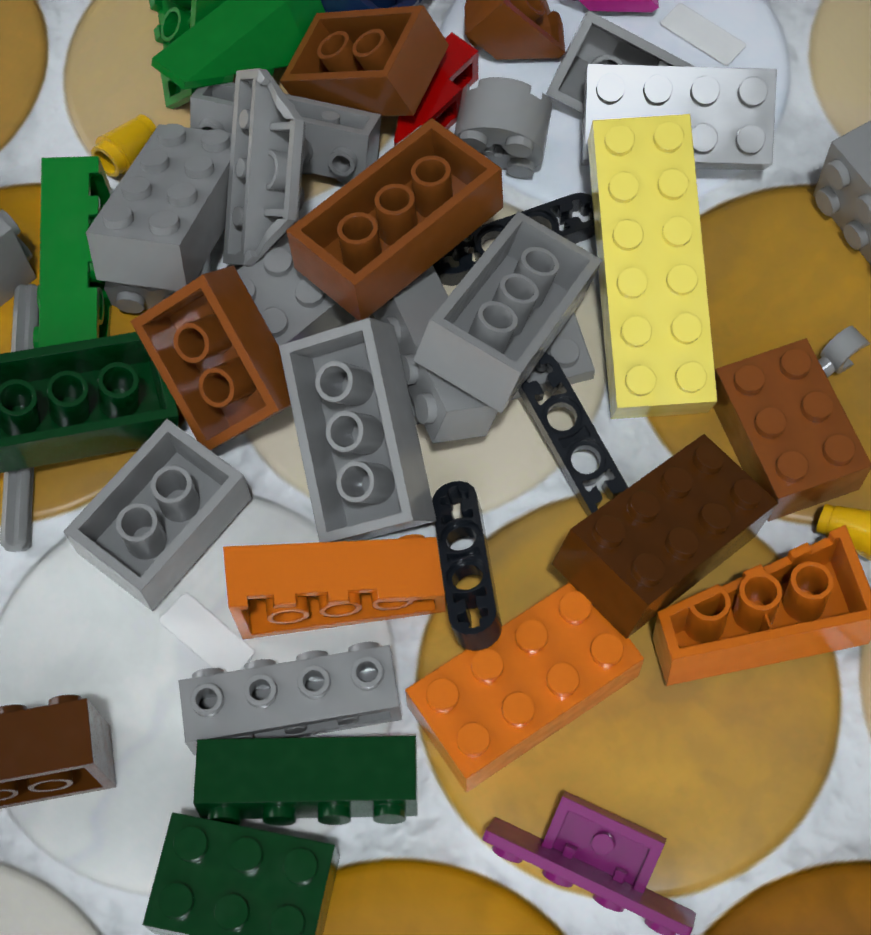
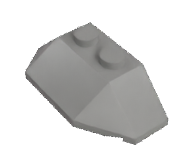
(263, 168)

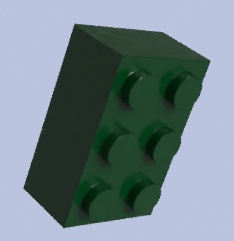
(239, 881)

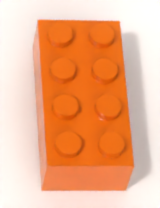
(524, 687)

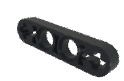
(545, 214)
(580, 436)
(466, 562)

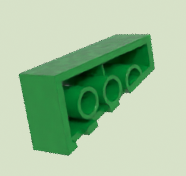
(68, 295)

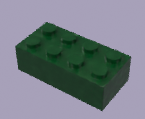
(79, 401)

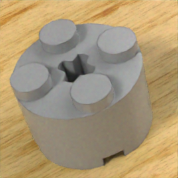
(505, 124)

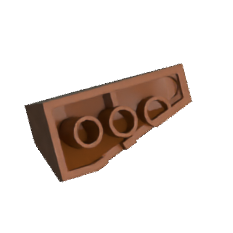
(514, 28)

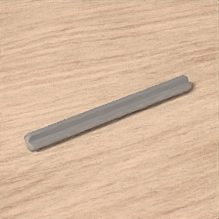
(18, 484)

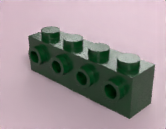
(306, 779)

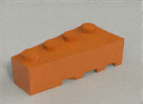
(770, 615)

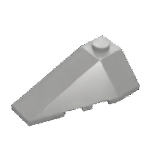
(605, 44)

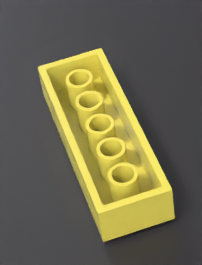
(651, 267)

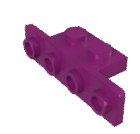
(599, 855)

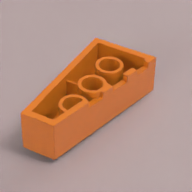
(331, 583)

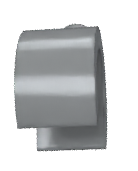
(839, 350)

